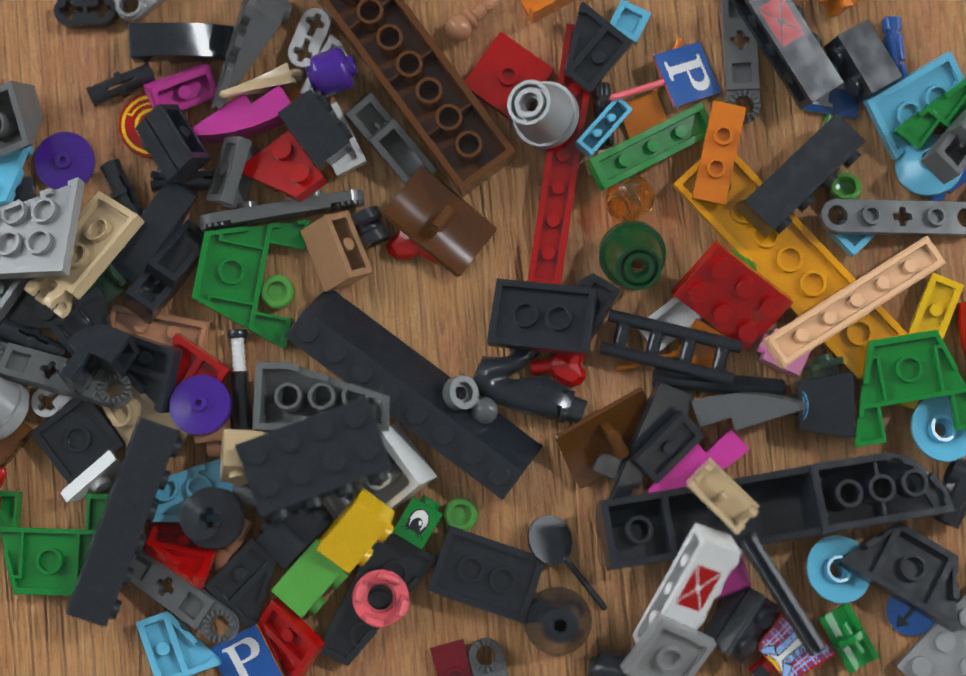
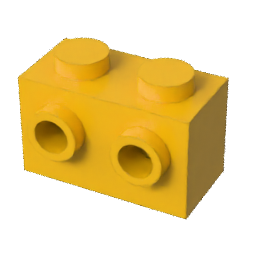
(356, 531)

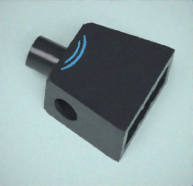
(828, 404)

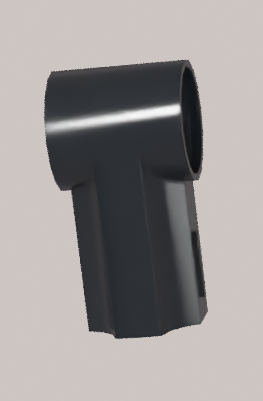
(956, 487)

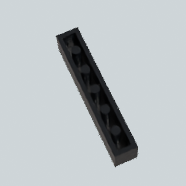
(122, 522)

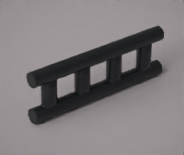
(684, 363)

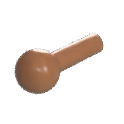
(226, 554)

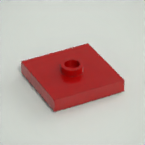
(502, 69)

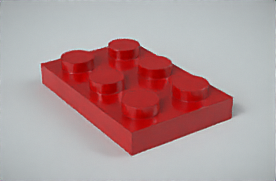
(732, 295)

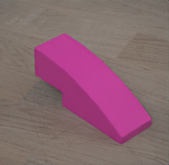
(243, 117)
(722, 452)

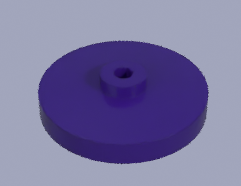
(63, 159)
(200, 405)

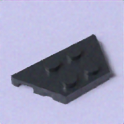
(911, 572)

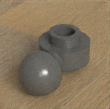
(482, 409)

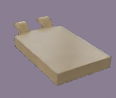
(100, 235)

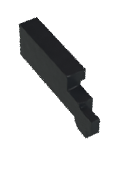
(660, 407)

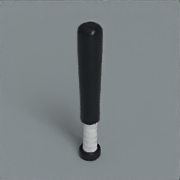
(240, 382)

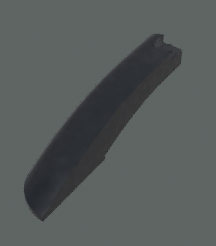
(791, 502)

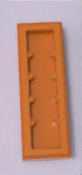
(718, 153)

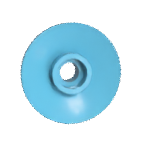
(916, 176)
(937, 413)
(828, 553)

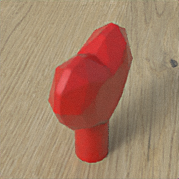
(404, 248)
(563, 367)

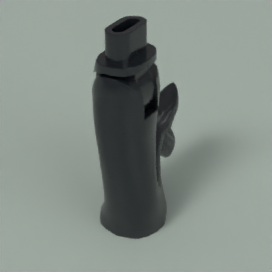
(529, 395)

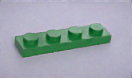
(649, 147)

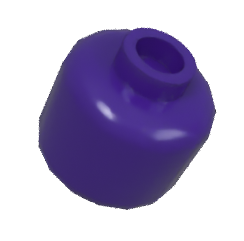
(331, 72)

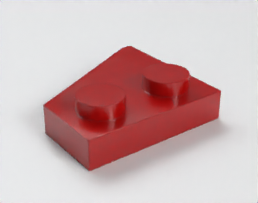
(285, 168)
(179, 553)
(289, 638)

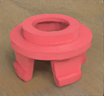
(392, 613)

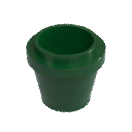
(627, 243)

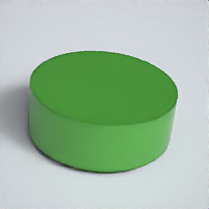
(277, 292)
(461, 513)

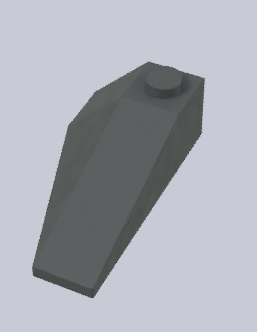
(252, 31)
(18, 117)
(292, 393)

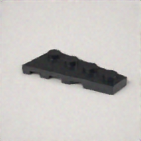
(347, 631)

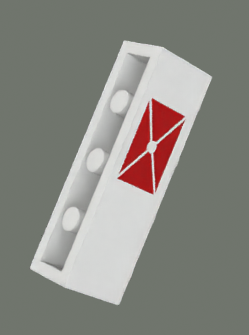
(693, 579)

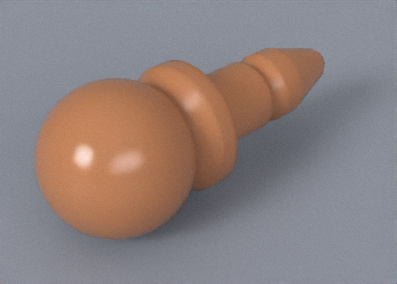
(460, 26)

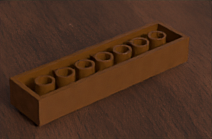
(424, 88)

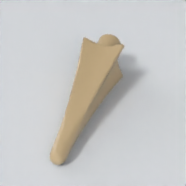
(266, 82)

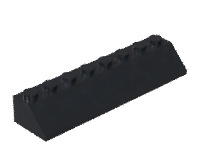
(377, 360)

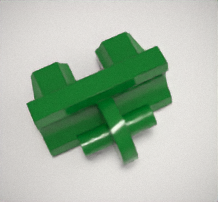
(848, 637)

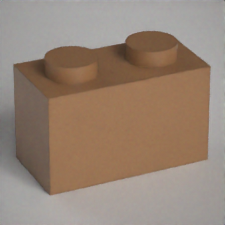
(336, 251)

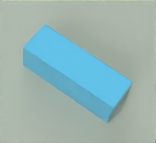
(603, 127)

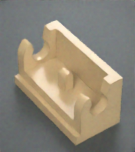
(722, 495)

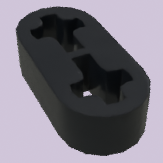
(86, 19)

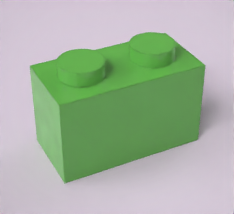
(308, 581)

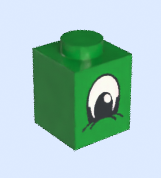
(419, 521)

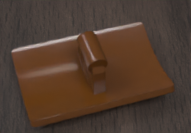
(439, 221)
(601, 432)

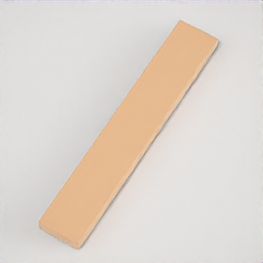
(853, 302)

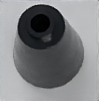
(558, 604)

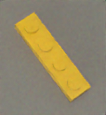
(934, 310)

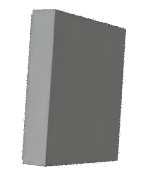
(668, 650)

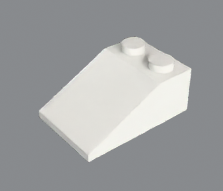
(409, 474)

